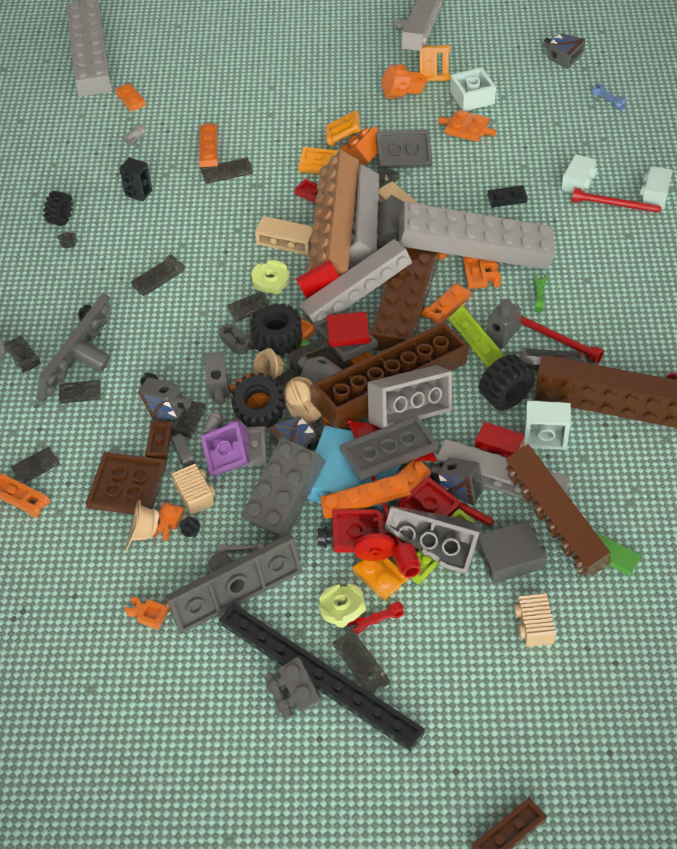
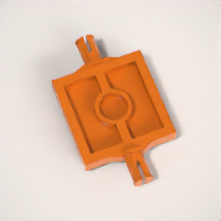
(467, 125)

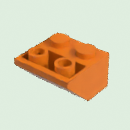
(362, 146)

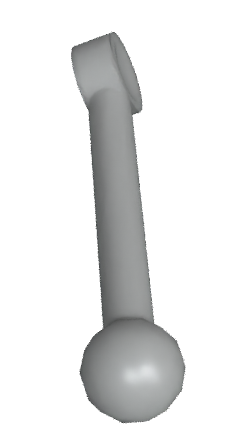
(223, 548)

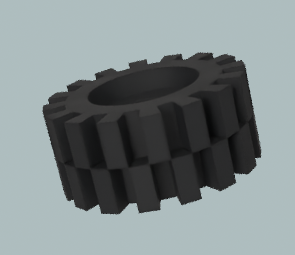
(58, 208)

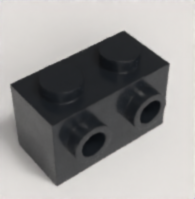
(135, 179)

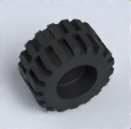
(276, 328)
(506, 382)
(252, 386)

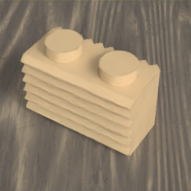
(193, 488)
(536, 620)

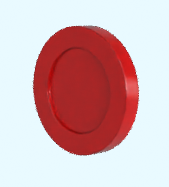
(374, 547)

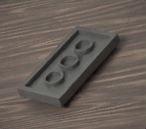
(388, 447)

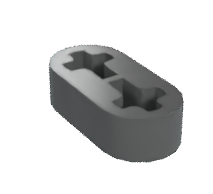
(237, 336)
(182, 450)

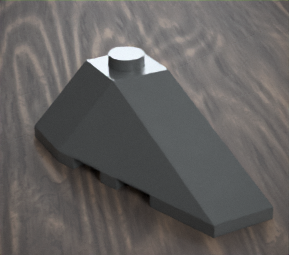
(441, 537)

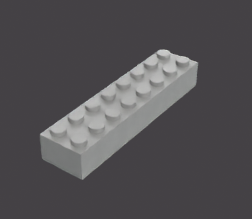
(88, 48)
(476, 236)

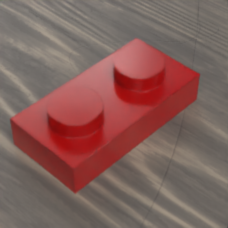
(307, 190)

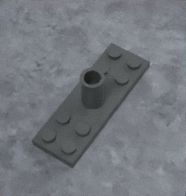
(77, 348)
(233, 582)

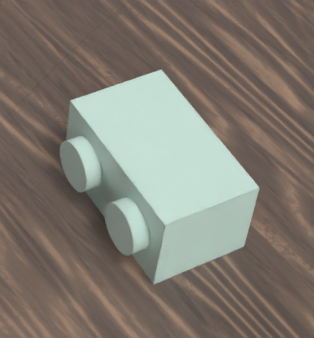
(579, 173)
(656, 186)

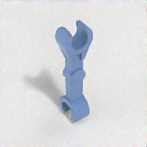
(617, 101)

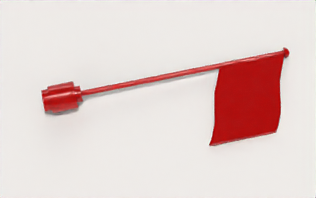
(404, 553)

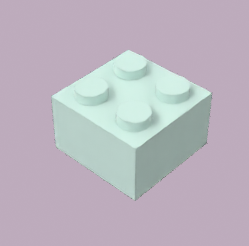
(472, 89)
(547, 424)

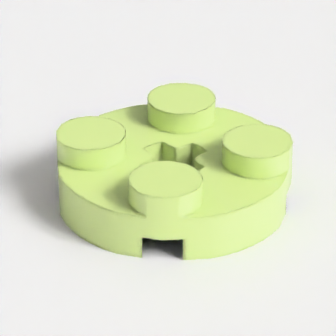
(274, 285)
(342, 614)

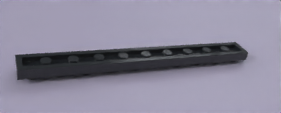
(325, 678)

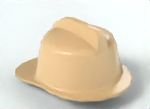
(268, 363)
(298, 399)
(144, 524)

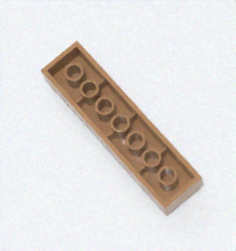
(334, 213)

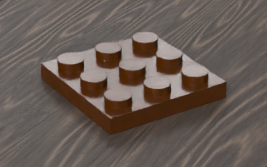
(123, 481)

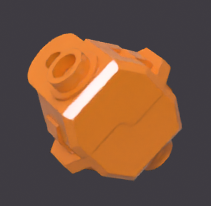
(399, 82)

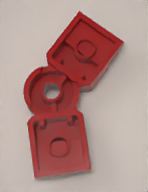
(353, 523)

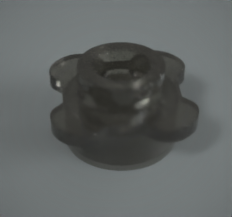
(67, 240)

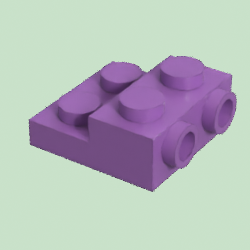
(226, 448)

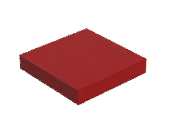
(317, 278)
(348, 329)

